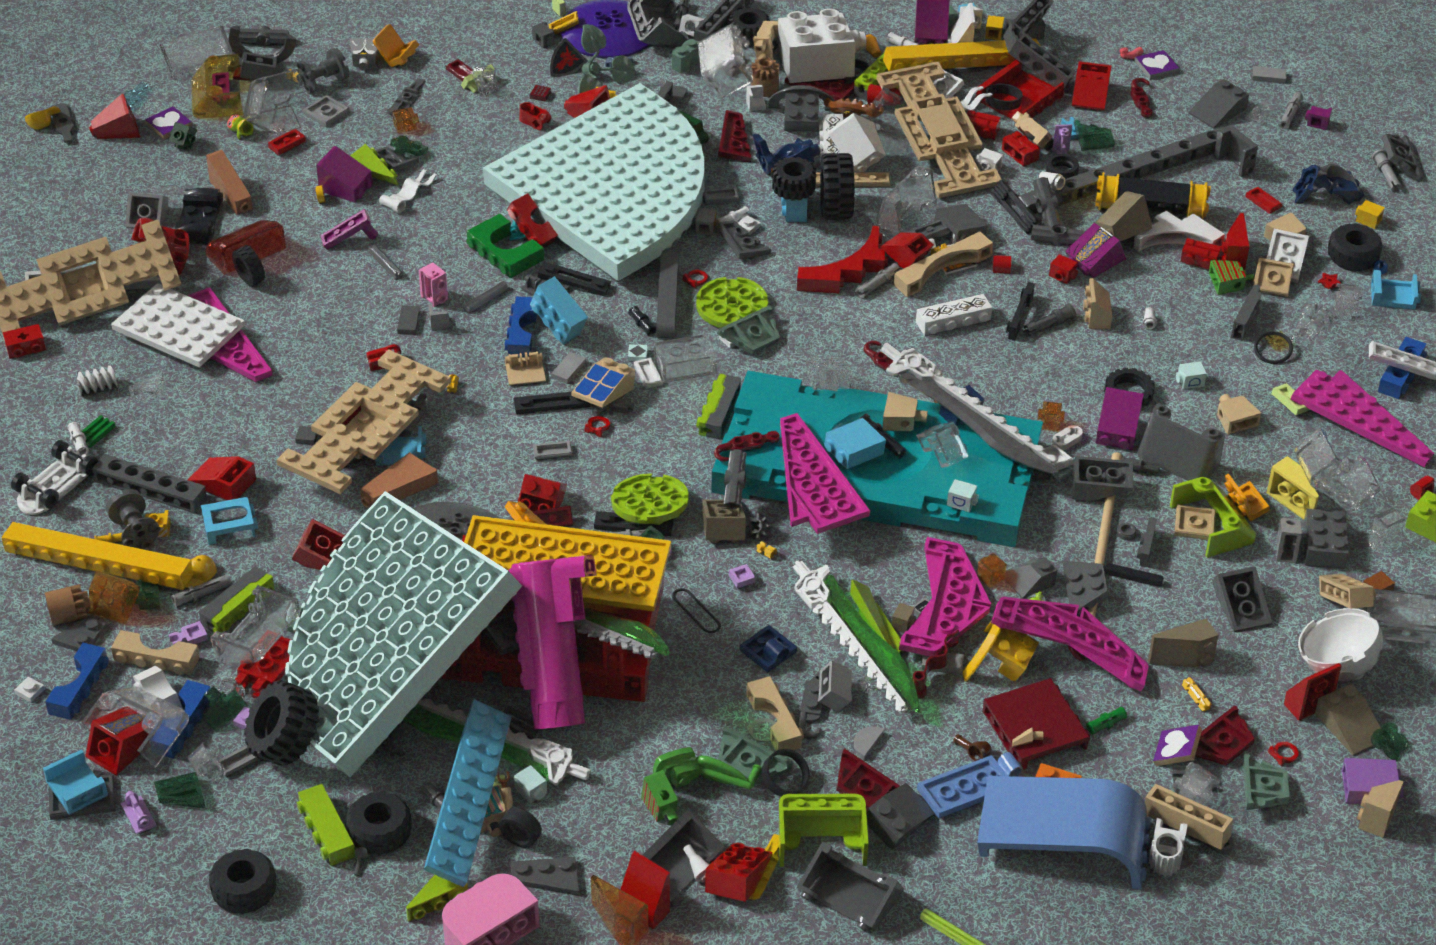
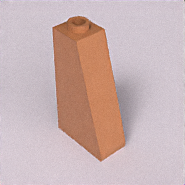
(225, 178)
(400, 480)

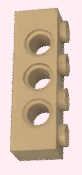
(1347, 591)

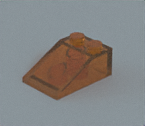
(620, 912)

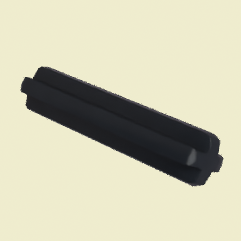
(1134, 574)

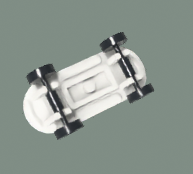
(54, 482)

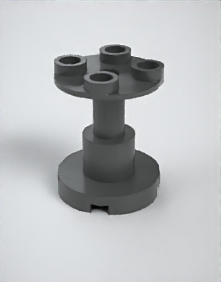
(332, 66)
(128, 510)

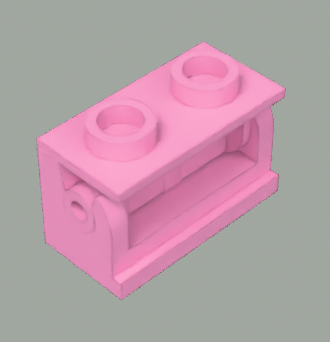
(433, 284)

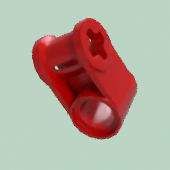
(533, 115)

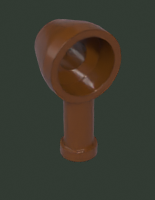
(979, 748)

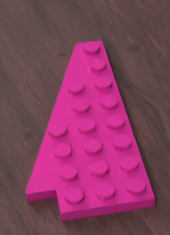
(238, 352)
(1355, 409)

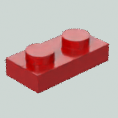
(286, 141)

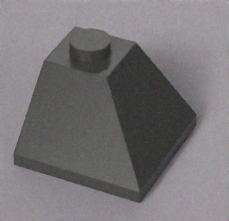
(1031, 577)

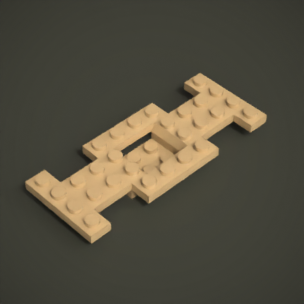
(947, 125)
(91, 287)
(372, 430)

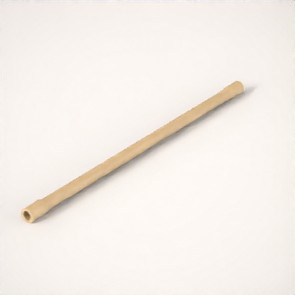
(1104, 530)

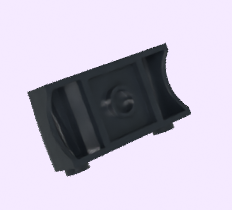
(200, 213)

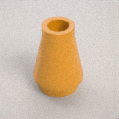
(872, 46)

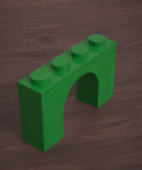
(507, 260)

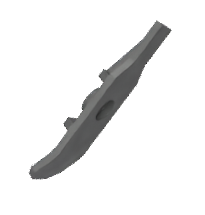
(405, 102)
(66, 127)

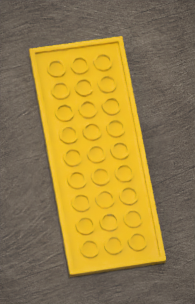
(626, 565)

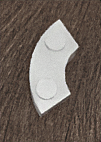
(155, 682)

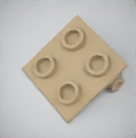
(525, 369)

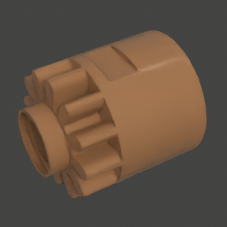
(766, 74)
(67, 604)

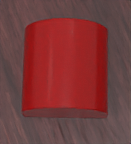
(1001, 264)
(1420, 487)

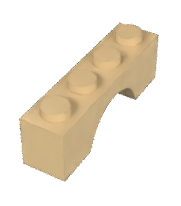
(178, 658)
(765, 696)

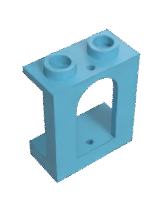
(245, 523)

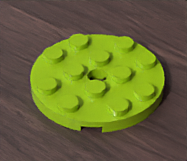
(715, 295)
(649, 499)

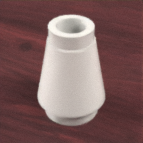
(1056, 180)

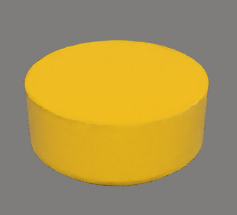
(320, 194)

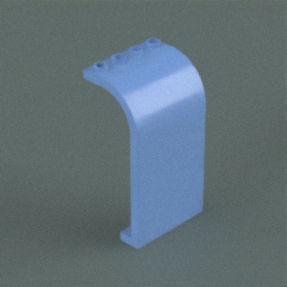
(1066, 817)

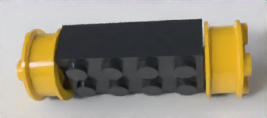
(1158, 194)

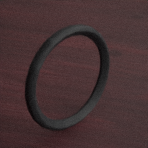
(1273, 361)

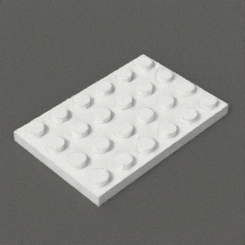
(178, 325)

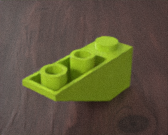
(378, 167)
(433, 897)

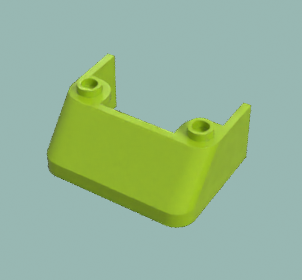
(1236, 531)
(823, 816)

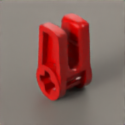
(374, 355)

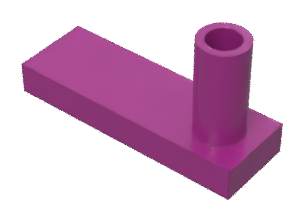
(347, 228)

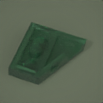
(1093, 137)
(180, 791)

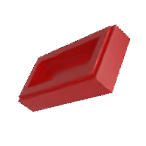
(1263, 200)

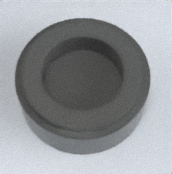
(1126, 531)

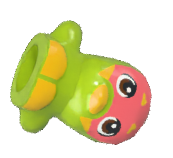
(240, 125)

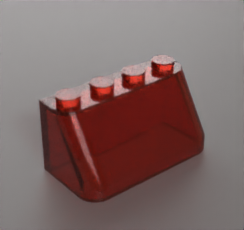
(262, 236)

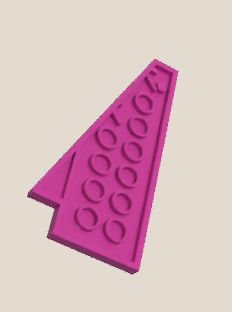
(814, 482)

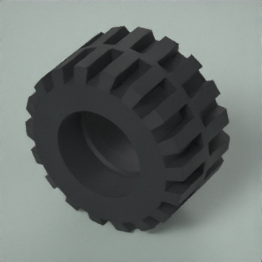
(749, 22)
(794, 178)

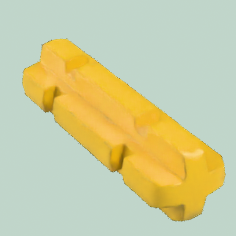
(1197, 694)

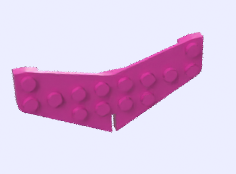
(955, 603)
(1083, 633)

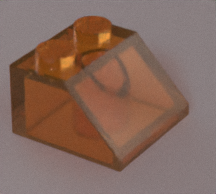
(112, 597)

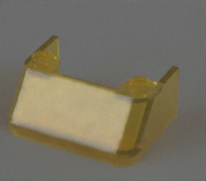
(210, 100)

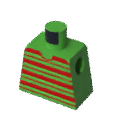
(1228, 276)
(660, 797)

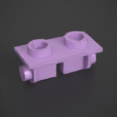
(1062, 138)
(137, 812)

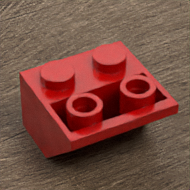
(907, 248)
(541, 493)

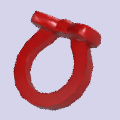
(694, 283)
(598, 431)
(1280, 759)

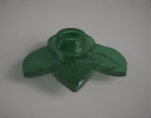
(1389, 740)

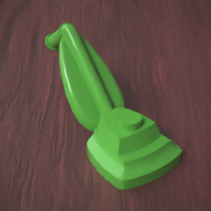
(683, 766)

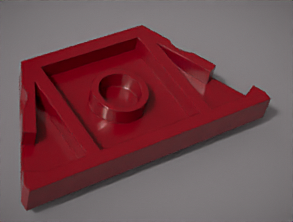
(1225, 738)
(860, 778)

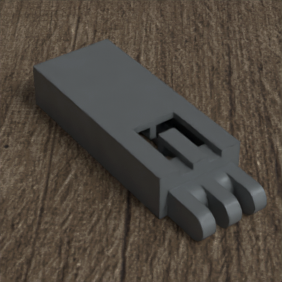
(1247, 313)

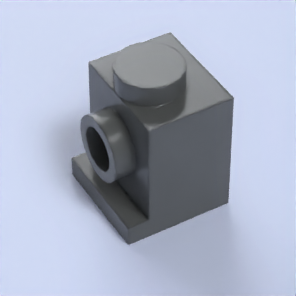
(543, 35)

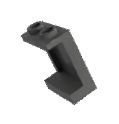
(1237, 148)
(961, 221)

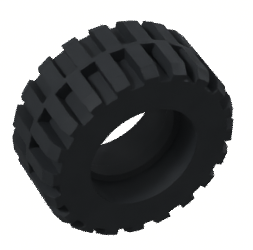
(837, 186)
(281, 723)

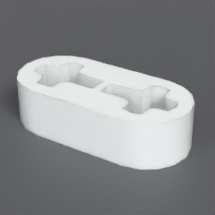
(1069, 440)

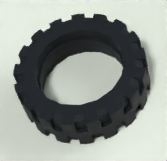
(1132, 376)

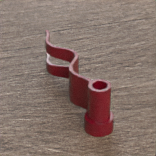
(932, 663)

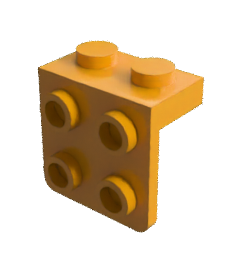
(392, 46)
(1247, 497)

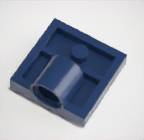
(768, 648)

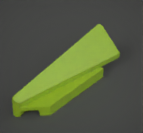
(873, 614)

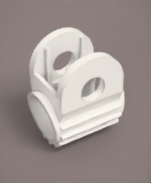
(1167, 864)

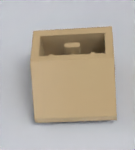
(1097, 306)

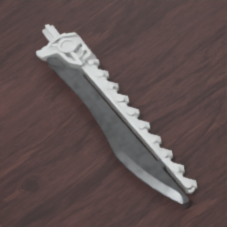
(924, 376)

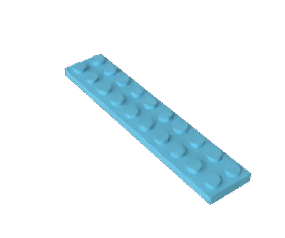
(467, 793)

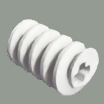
(96, 380)

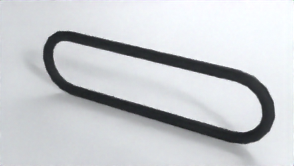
(693, 618)

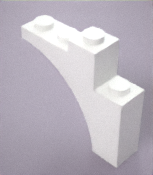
(1171, 230)

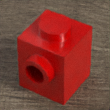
(1063, 269)

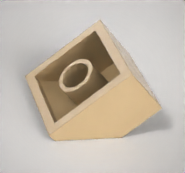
(1379, 807)

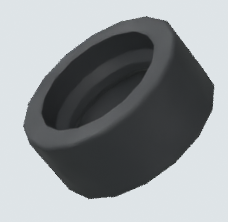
(1063, 160)
(519, 817)

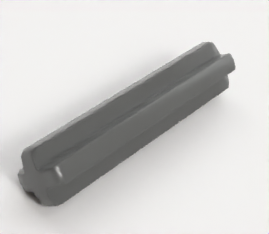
(385, 262)

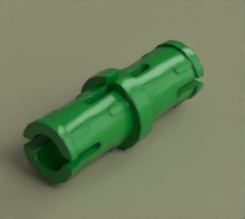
(1116, 715)

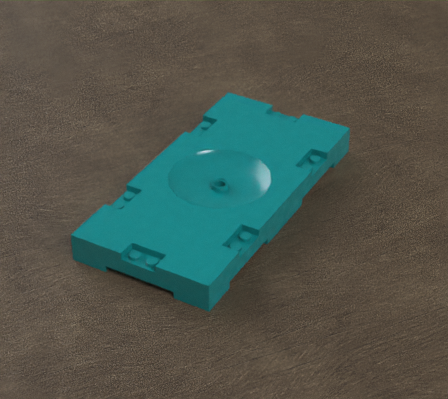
(892, 488)

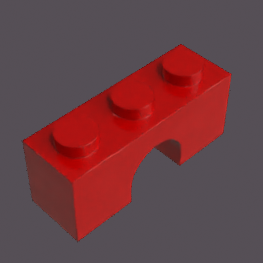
(521, 212)

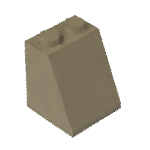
(1126, 216)

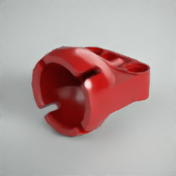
(176, 240)

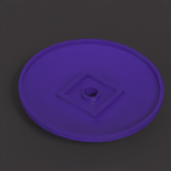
(615, 23)

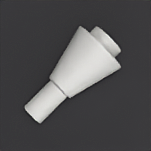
(697, 864)

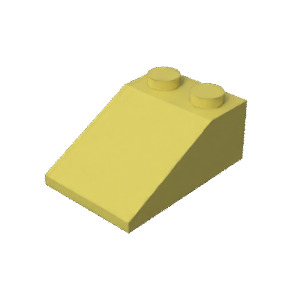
(1291, 487)

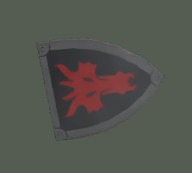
(566, 59)

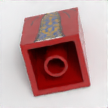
(116, 739)

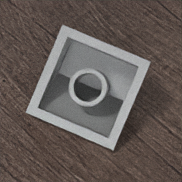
(145, 206)

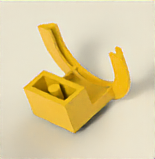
(1008, 646)

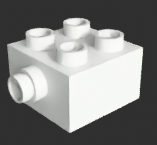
(818, 46)

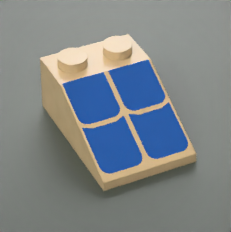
(605, 382)

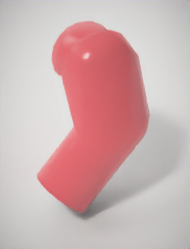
(1131, 54)

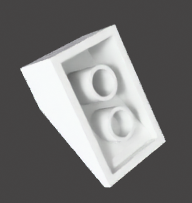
(964, 27)

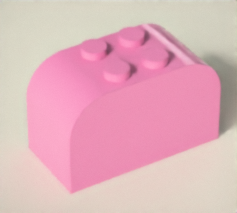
(491, 913)

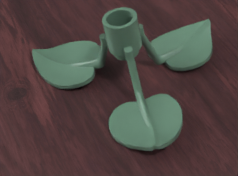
(592, 41)

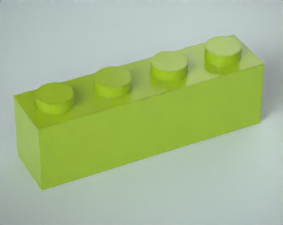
(326, 825)

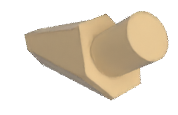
(1027, 737)

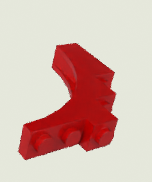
(851, 269)

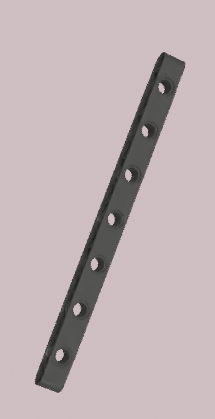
(1133, 167)

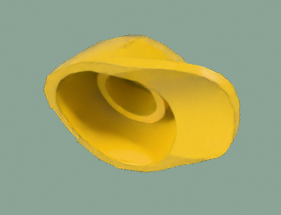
(41, 118)
(203, 569)

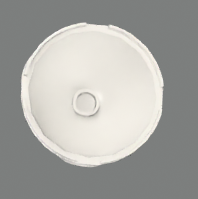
(1343, 638)

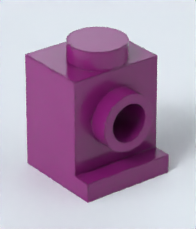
(1318, 117)

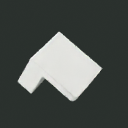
(755, 98)

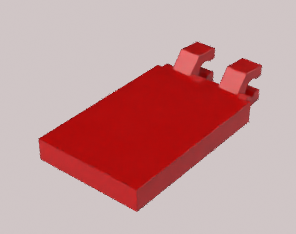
(266, 670)

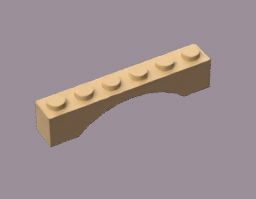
(969, 250)

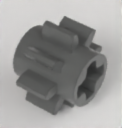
(759, 526)

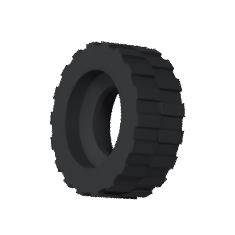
(248, 265)

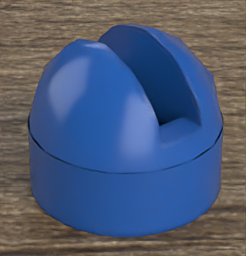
(1381, 263)

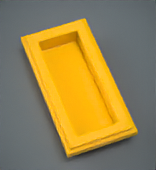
(564, 23)

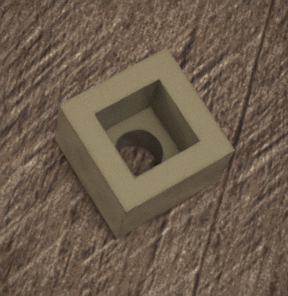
(903, 617)

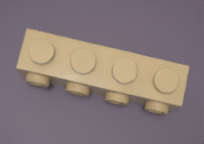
(1201, 821)

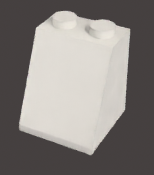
(860, 139)

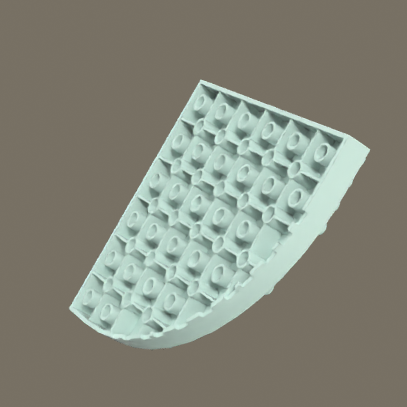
(611, 180)
(388, 625)

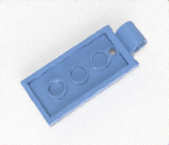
(965, 784)

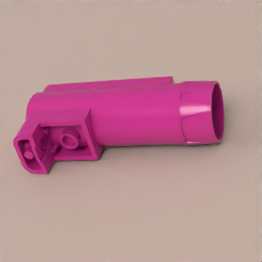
(547, 639)

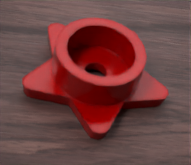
(1329, 281)

